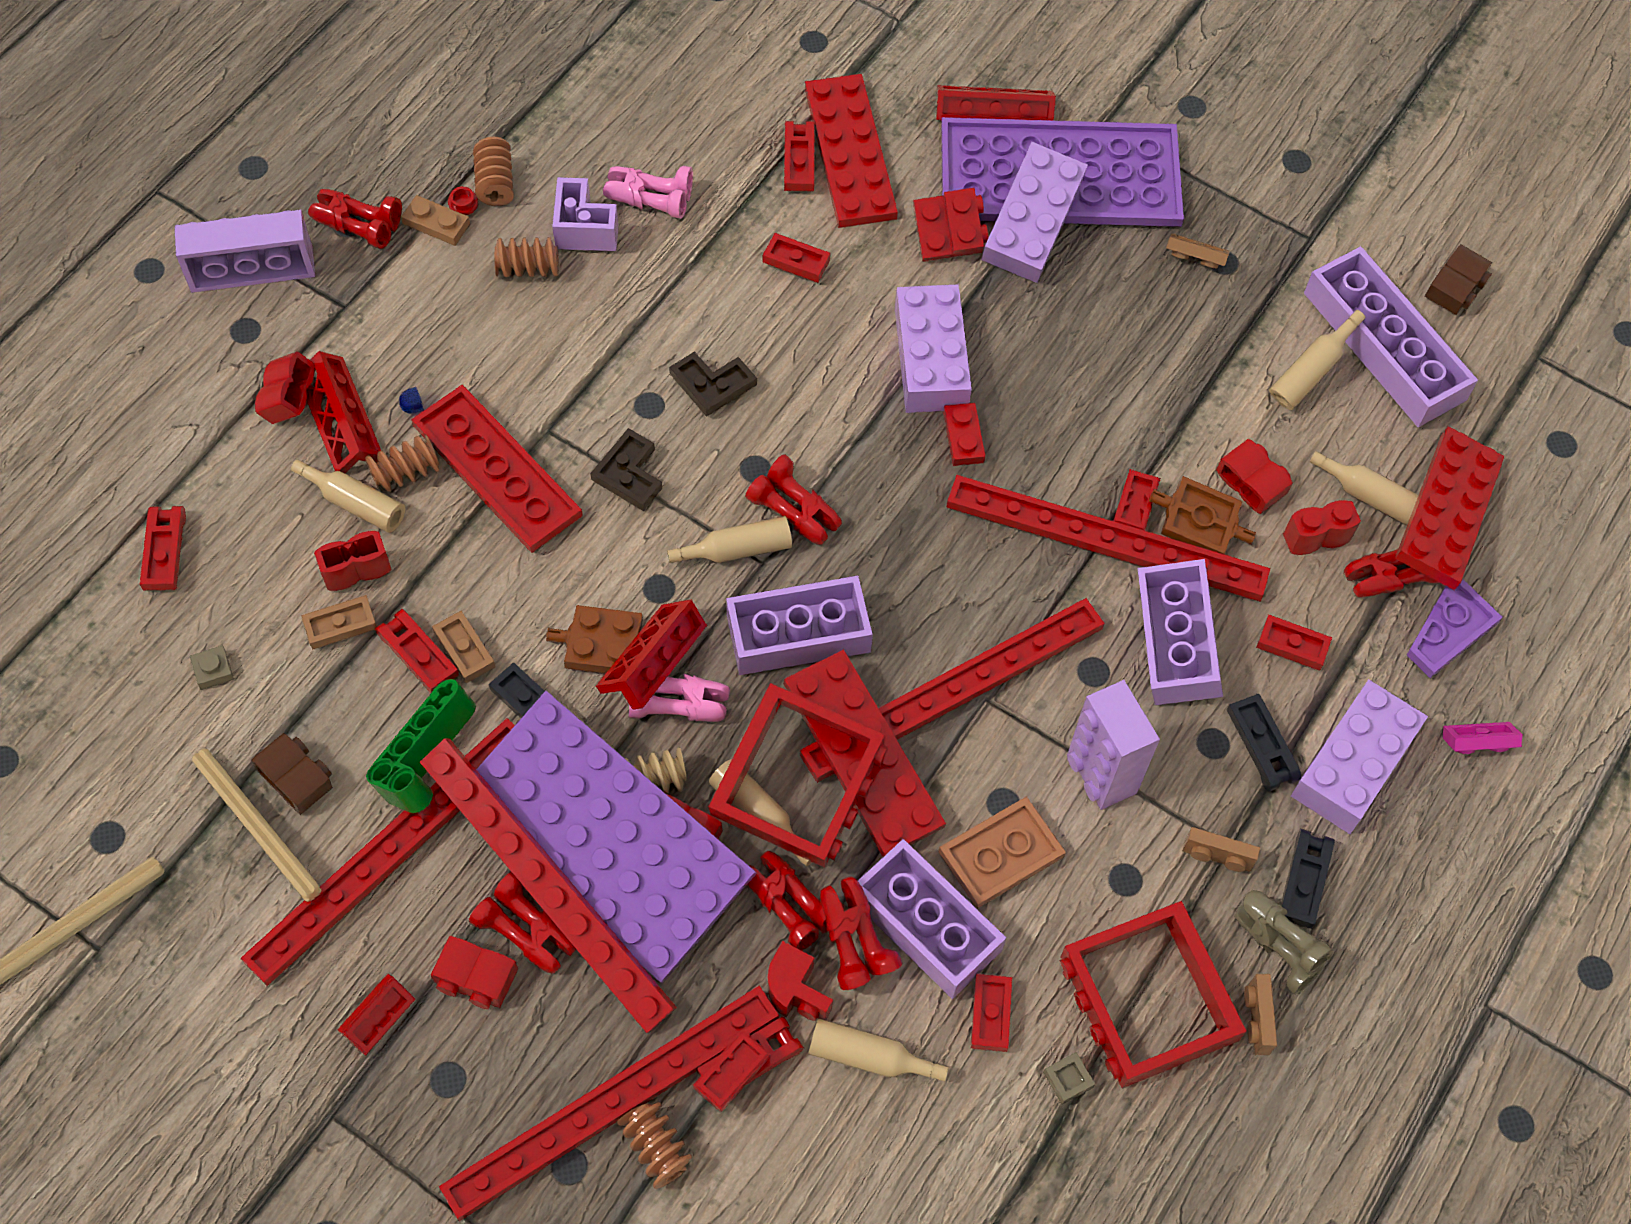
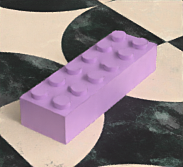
(1392, 338)

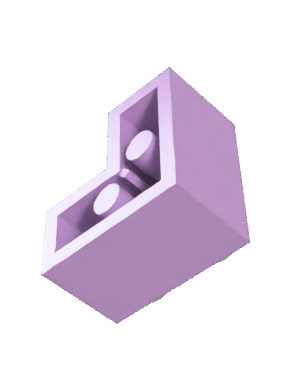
(582, 223)

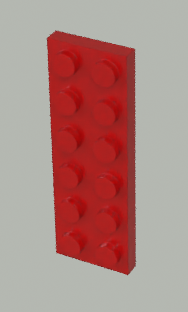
(850, 151)
(497, 468)
(1450, 508)
(897, 799)

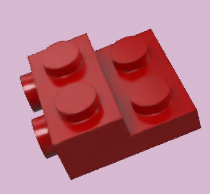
(950, 224)

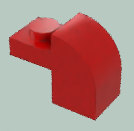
(787, 986)

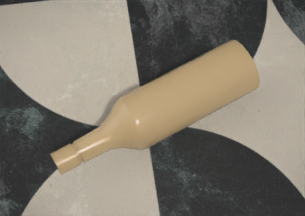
(1313, 364)
(1371, 488)
(354, 496)
(738, 542)
(757, 802)
(869, 1052)

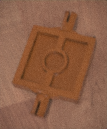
(1201, 516)
(596, 637)

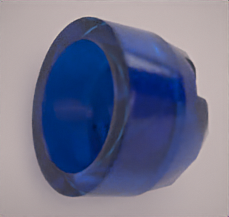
(411, 401)

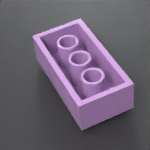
(1034, 212)
(244, 251)
(932, 347)
(798, 624)
(1179, 632)
(1112, 745)
(1359, 756)
(930, 919)

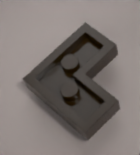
(712, 389)
(621, 470)

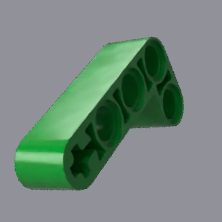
(398, 769)

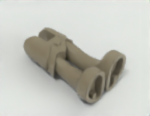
(1269, 927)

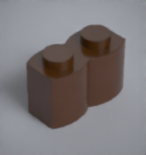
(1458, 279)
(293, 773)

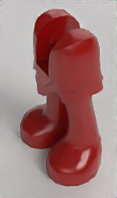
(336, 206)
(781, 477)
(1384, 572)
(510, 895)
(772, 896)
(844, 923)

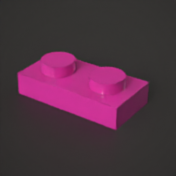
(1490, 736)

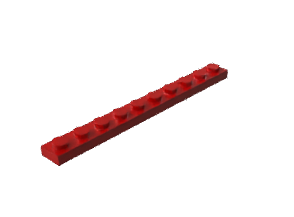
(1102, 535)
(977, 676)
(359, 876)
(548, 885)
(605, 1104)

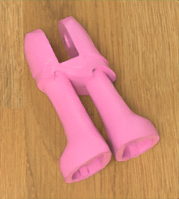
(628, 187)
(693, 706)

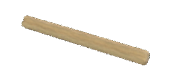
(256, 825)
(79, 918)

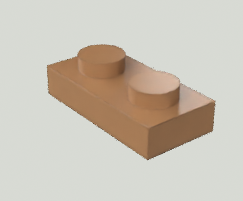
(435, 220)
(1185, 247)
(339, 622)
(463, 646)
(1230, 852)
(1262, 1027)

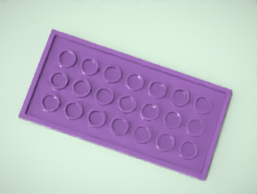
(1128, 175)
(615, 835)

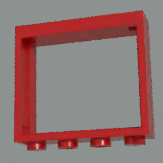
(846, 813)
(1204, 975)

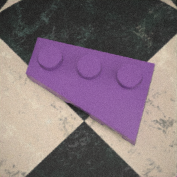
(1451, 628)

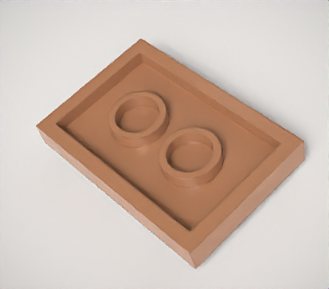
(1001, 852)

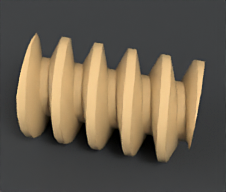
(663, 772)

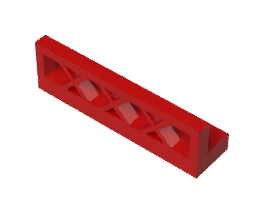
(994, 103)
(347, 409)
(654, 653)

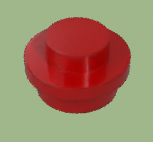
(463, 200)

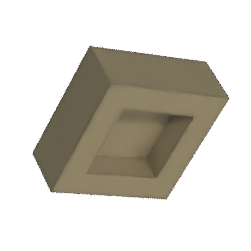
(211, 667)
(1069, 1078)

